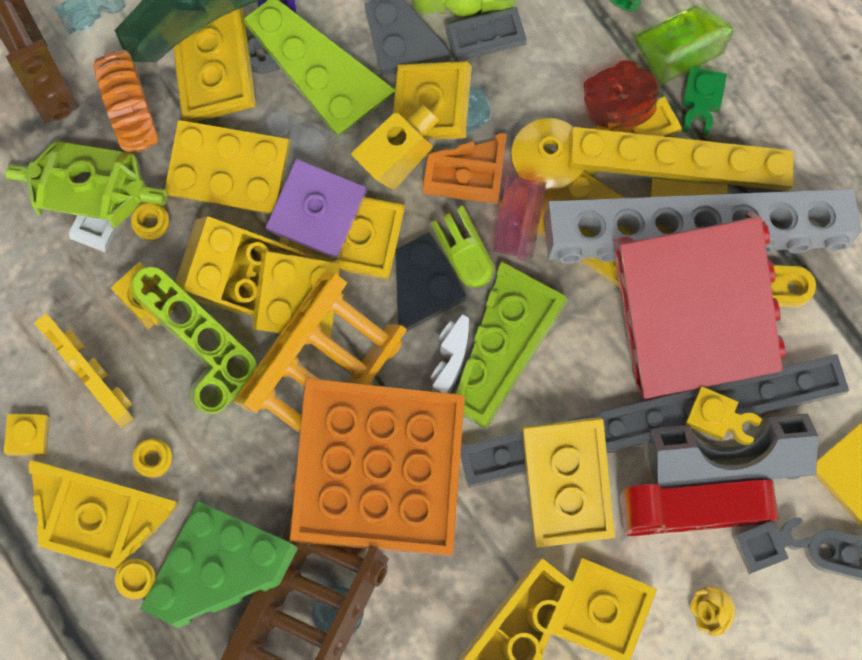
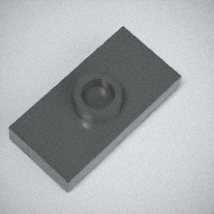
(485, 34)

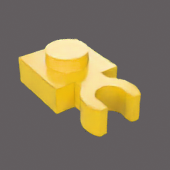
(716, 415)

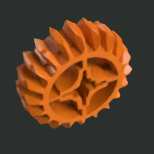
(125, 101)

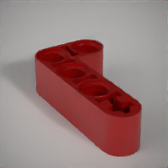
(694, 508)

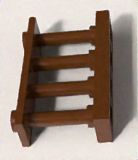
(33, 62)
(266, 610)

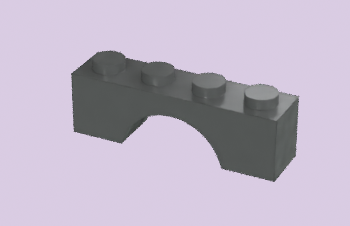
(780, 450)

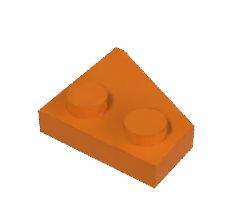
(467, 171)

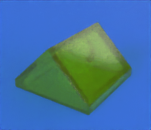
(683, 42)

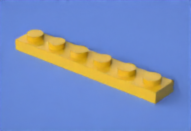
(680, 159)

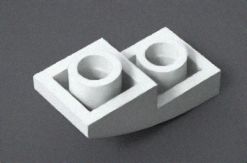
(453, 348)

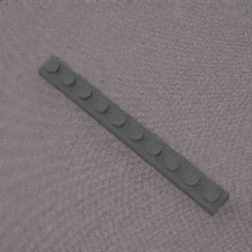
(631, 424)

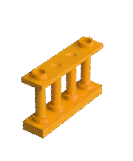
(305, 329)

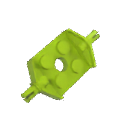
(108, 194)

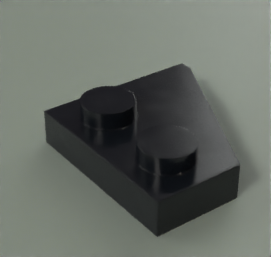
(424, 283)

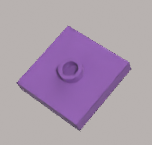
(316, 209)

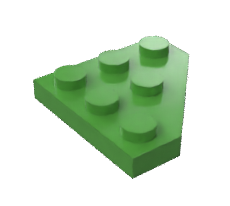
(215, 566)

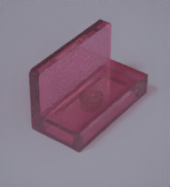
(520, 217)

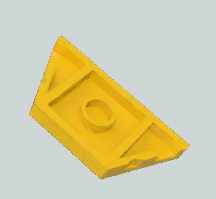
(93, 516)

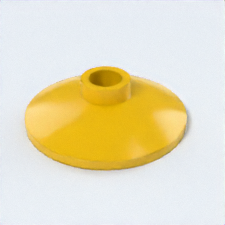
(534, 163)

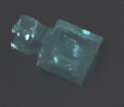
(81, 14)

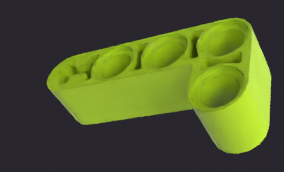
(188, 333)

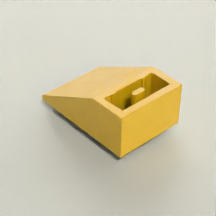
(224, 265)

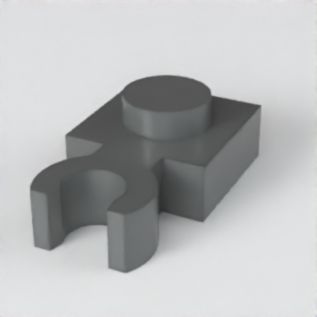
(766, 547)

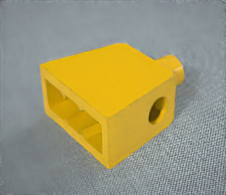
(385, 155)

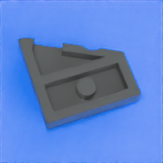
(401, 36)

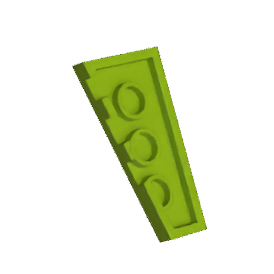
(511, 331)

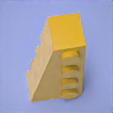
(524, 617)

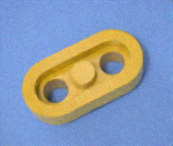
(793, 275)

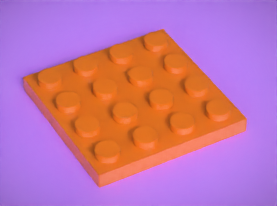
(377, 468)

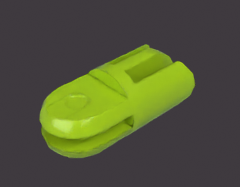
(469, 254)

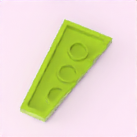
(324, 74)

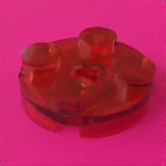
(627, 79)

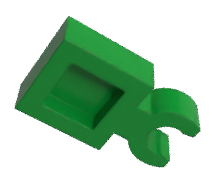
(704, 95)

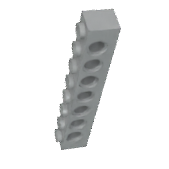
(832, 209)

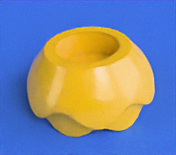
(713, 610)

